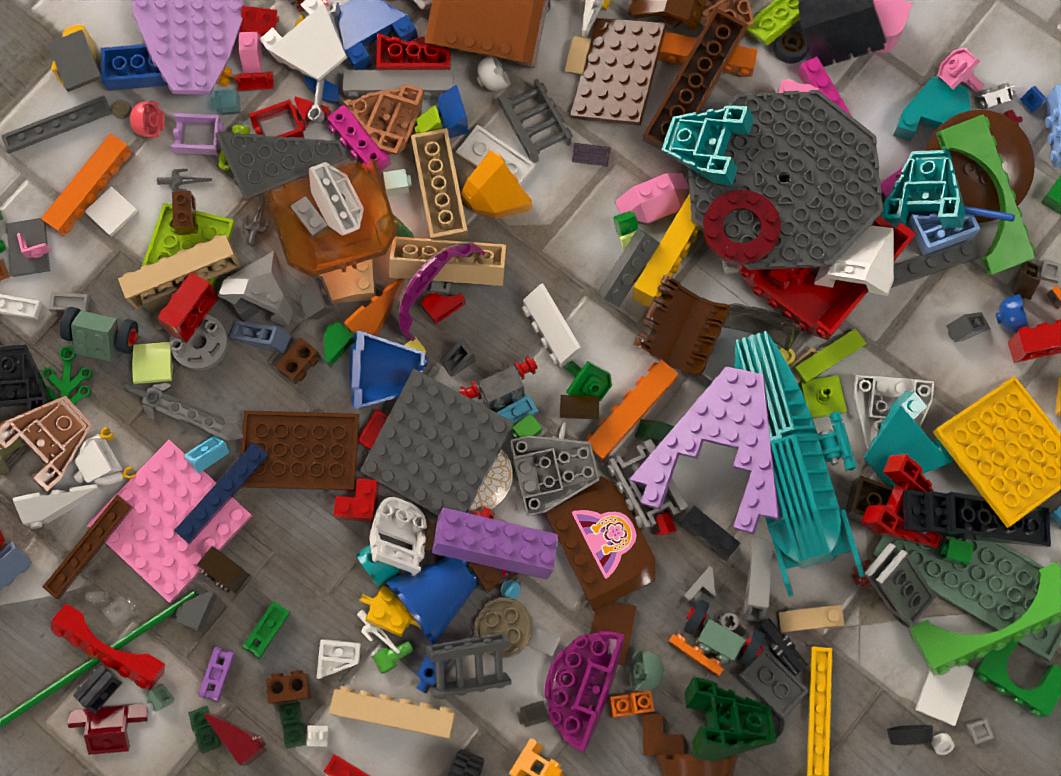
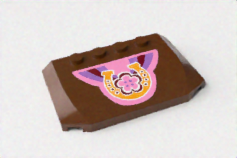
(603, 543)

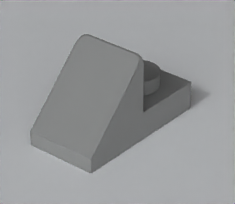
(705, 582)

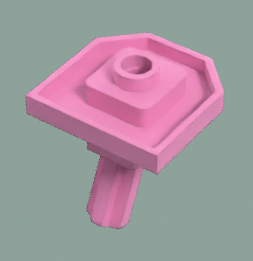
(959, 68)

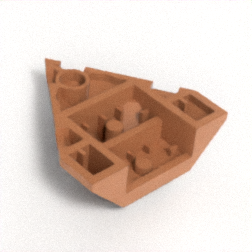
(389, 116)

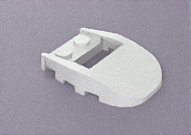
(403, 522)

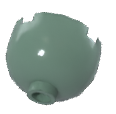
(647, 671)

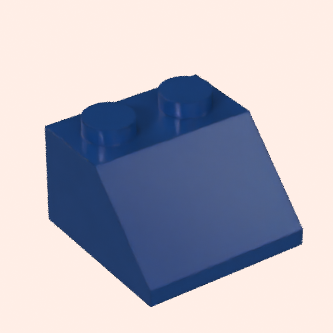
(452, 112)

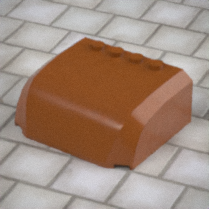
(489, 27)

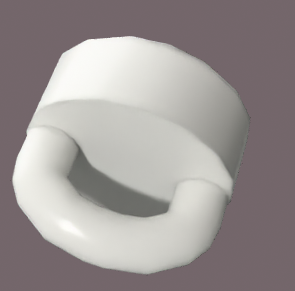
(942, 744)

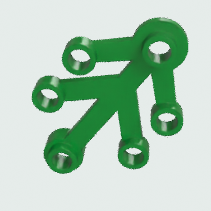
(68, 385)

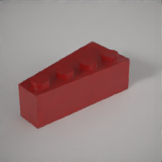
(403, 55)

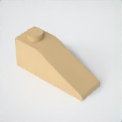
(811, 619)

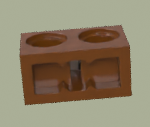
(184, 212)
(294, 358)
(288, 693)

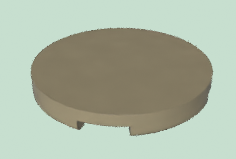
(508, 617)

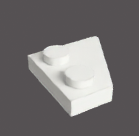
(336, 656)

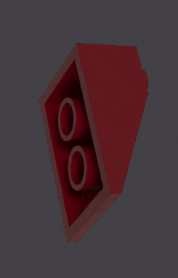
(240, 742)

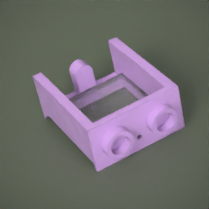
(197, 134)

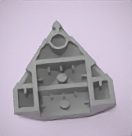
(261, 285)

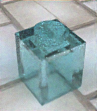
(226, 102)

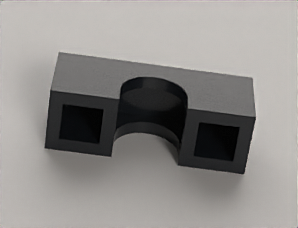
(719, 540)

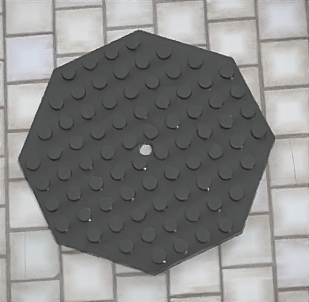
(830, 173)

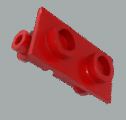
(254, 81)

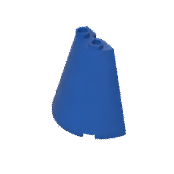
(380, 368)
(435, 594)

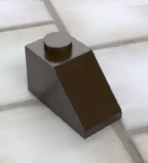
(1027, 280)

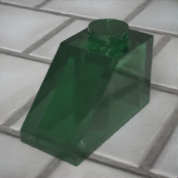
(653, 430)

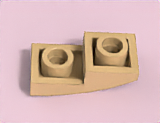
(578, 55)

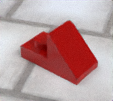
(305, 105)

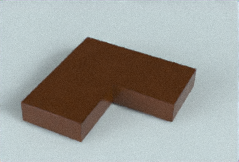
(655, 741)

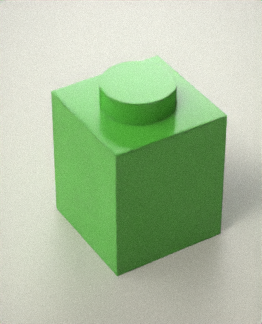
(527, 427)

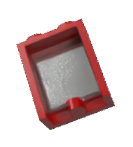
(278, 121)

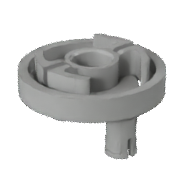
(214, 334)

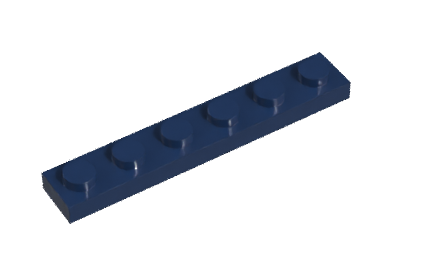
(221, 493)

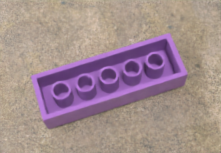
(495, 543)

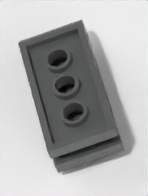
(900, 585)

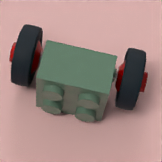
(97, 334)
(720, 640)

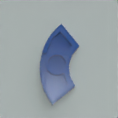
(330, 90)

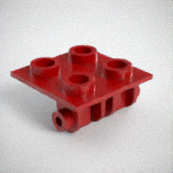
(258, 20)

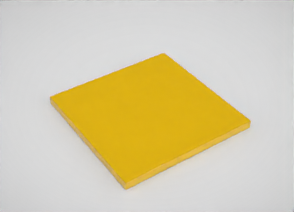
(1006, 450)

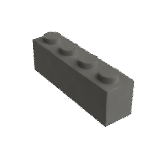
(628, 267)

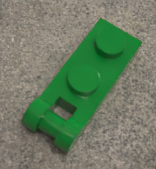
(266, 629)

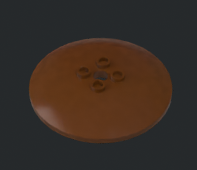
(1017, 156)

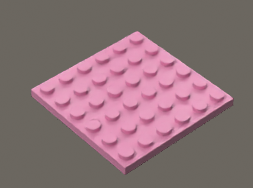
(162, 498)

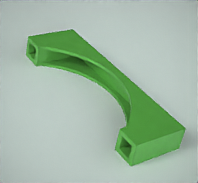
(1011, 239)
(950, 649)

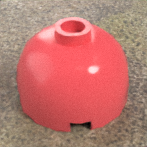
(147, 119)

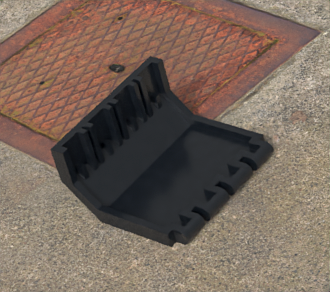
(841, 28)

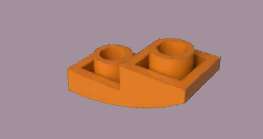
(631, 704)

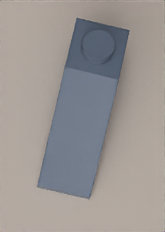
(260, 335)

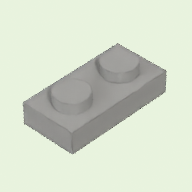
(309, 216)

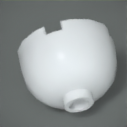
(492, 75)

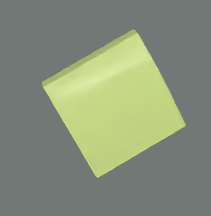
(152, 363)

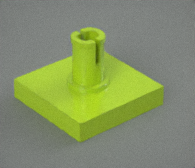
(824, 396)

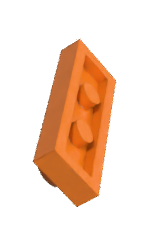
(696, 654)

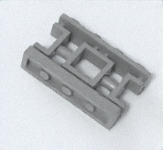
(632, 492)

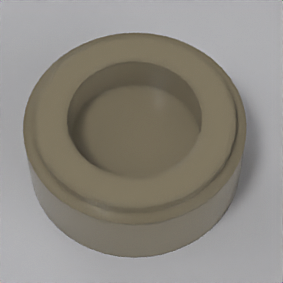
(121, 109)

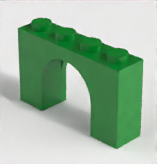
(1039, 700)

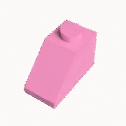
(250, 52)

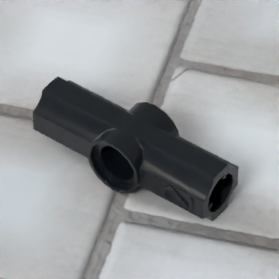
(782, 647)

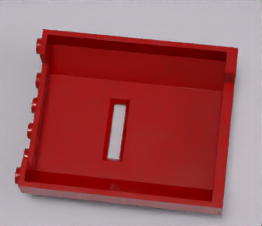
(817, 307)

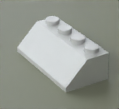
(551, 326)

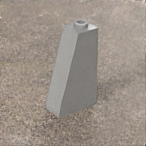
(758, 581)

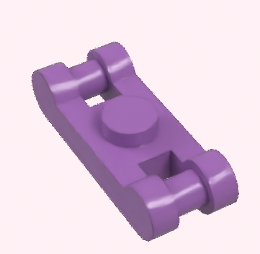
(216, 674)

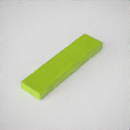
(830, 356)

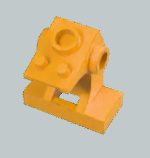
(528, 758)

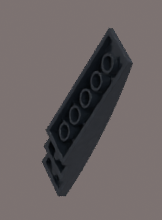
(971, 518)

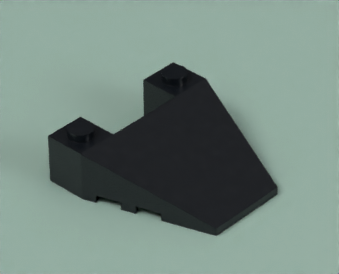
(21, 379)

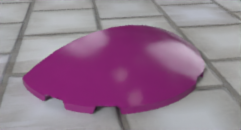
(581, 684)

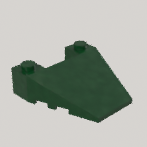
(732, 722)

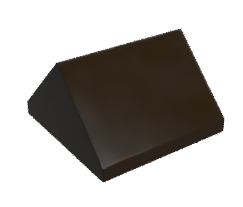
(579, 407)

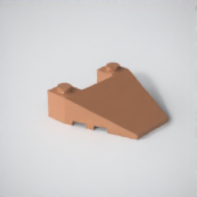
(51, 433)

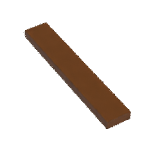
(87, 547)

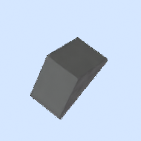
(458, 358)

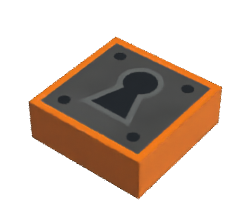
(1055, 296)

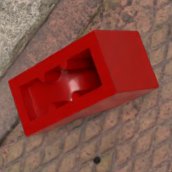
(440, 307)

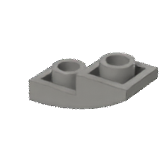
(543, 641)

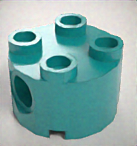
(377, 570)

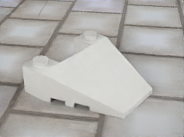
(309, 46)

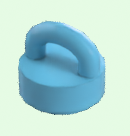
(510, 589)

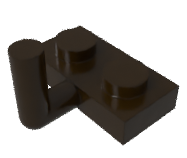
(430, 535)

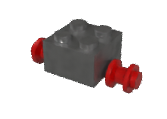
(503, 386)

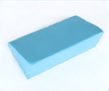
(206, 453)

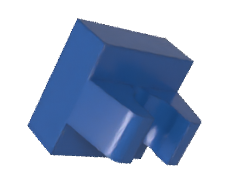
(1033, 99)

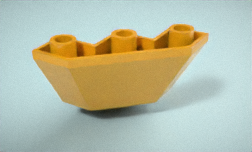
(494, 189)

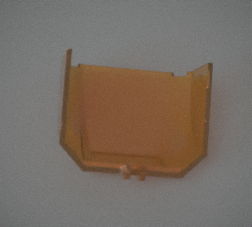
(330, 249)

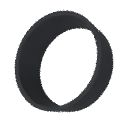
(910, 734)

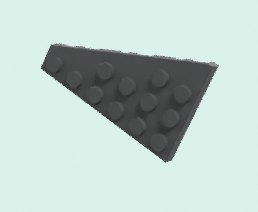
(271, 161)

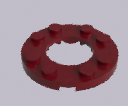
(746, 252)

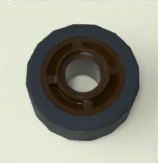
(787, 53)

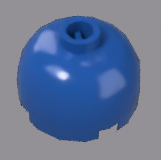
(1012, 314)

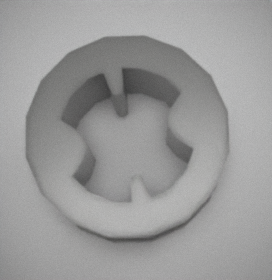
(735, 621)

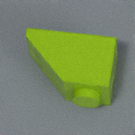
(428, 121)

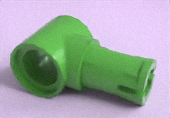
(387, 658)

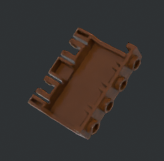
(682, 328)

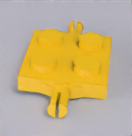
(388, 612)

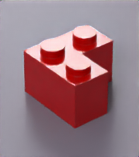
(361, 507)

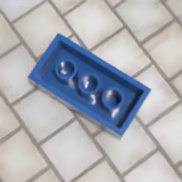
(129, 68)

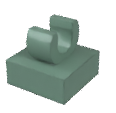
(160, 698)

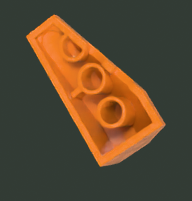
(376, 313)

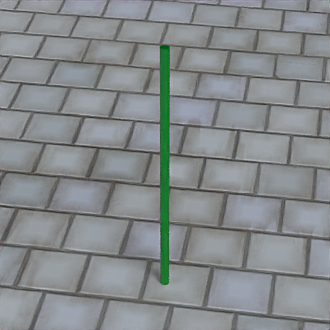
(93, 661)

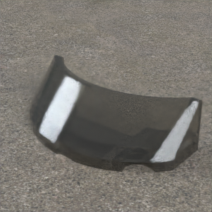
(757, 320)

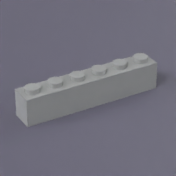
(364, 82)

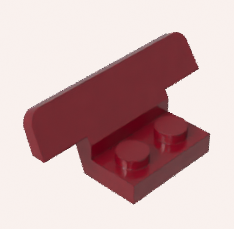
(108, 727)

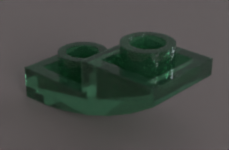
(292, 725)
(205, 734)

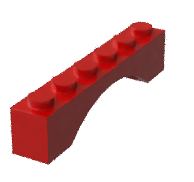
(140, 668)

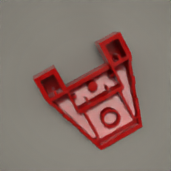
(889, 519)

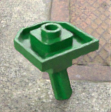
(589, 380)

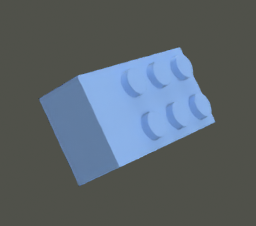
(1053, 123)

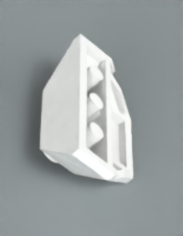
(336, 198)

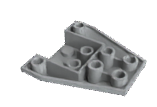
(551, 470)

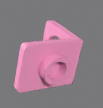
(32, 252)

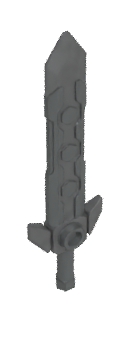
(181, 410)

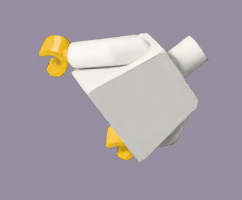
(98, 463)

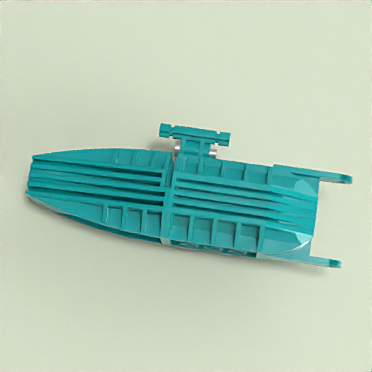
(810, 518)

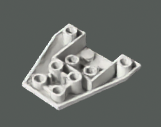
(865, 262)
(877, 393)

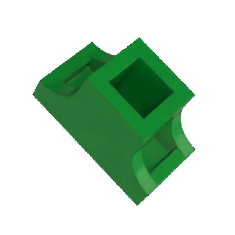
(625, 223)

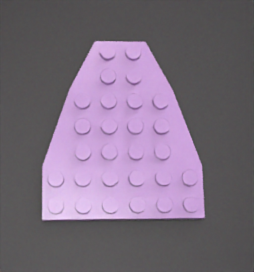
(189, 39)

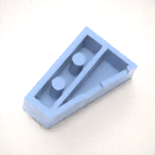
(933, 237)

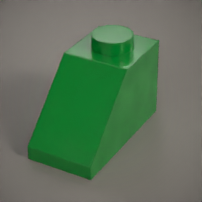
(336, 342)

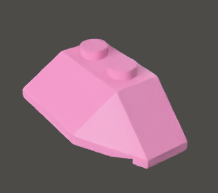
(655, 198)

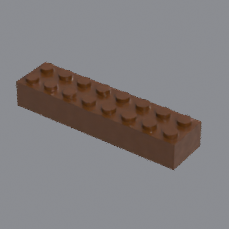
(698, 74)

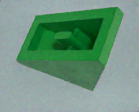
(1053, 197)

